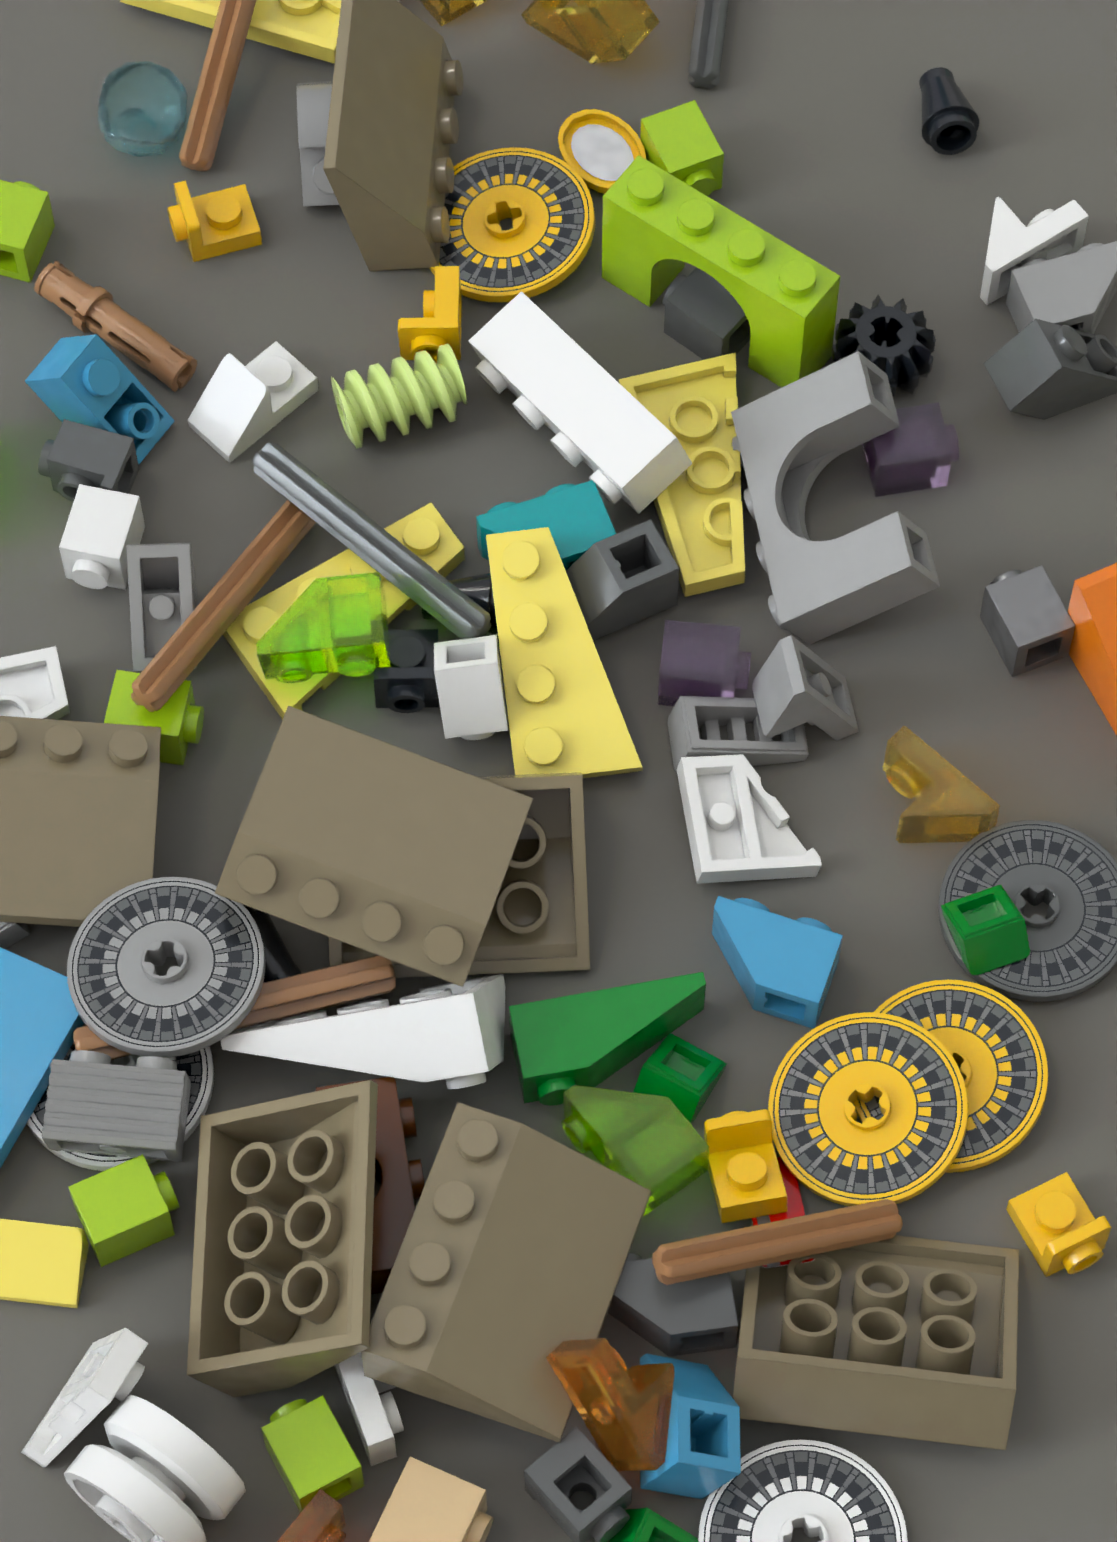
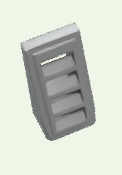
(734, 712)

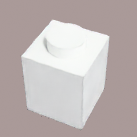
(98, 537)
(470, 687)

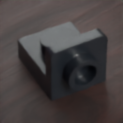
(411, 678)

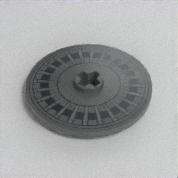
(1052, 866)

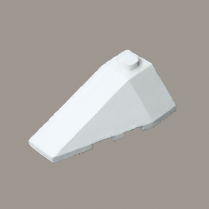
(425, 1038)

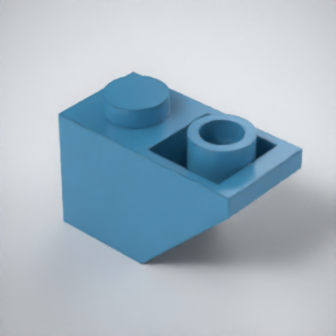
(93, 387)
(777, 960)
(701, 1434)

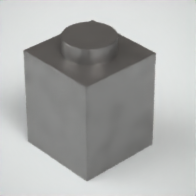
(1026, 620)

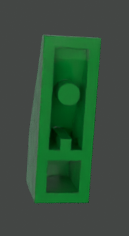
(596, 1032)

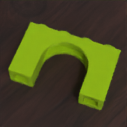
(660, 223)

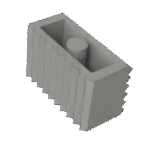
(116, 1107)

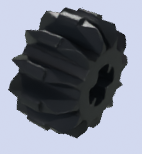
(890, 340)

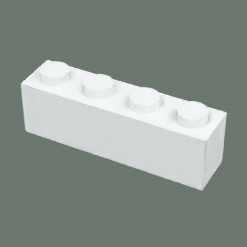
(580, 403)

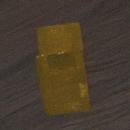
(946, 801)

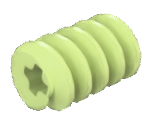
(400, 394)

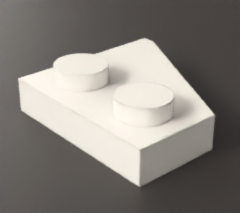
(736, 825)
(103, 1374)

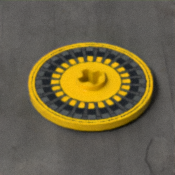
(549, 217)
(860, 1059)
(998, 1059)

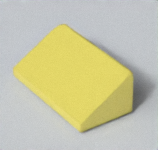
(41, 1263)

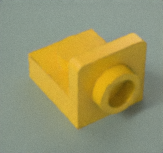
(214, 221)
(440, 319)
(744, 1165)
(1059, 1226)

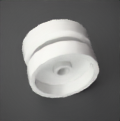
(154, 1476)

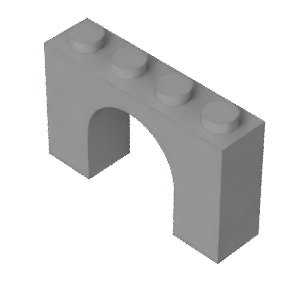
(783, 449)

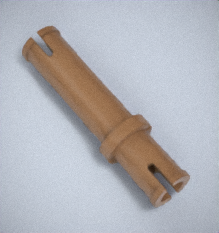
(96, 312)

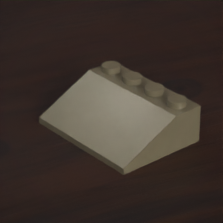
(392, 133)
(74, 815)
(374, 846)
(543, 900)
(283, 1239)
(499, 1269)
(884, 1341)

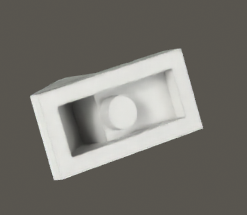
(1014, 244)
(250, 399)
(373, 1414)

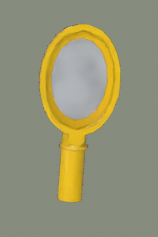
(598, 147)

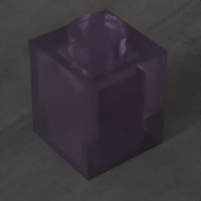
(914, 454)
(701, 661)

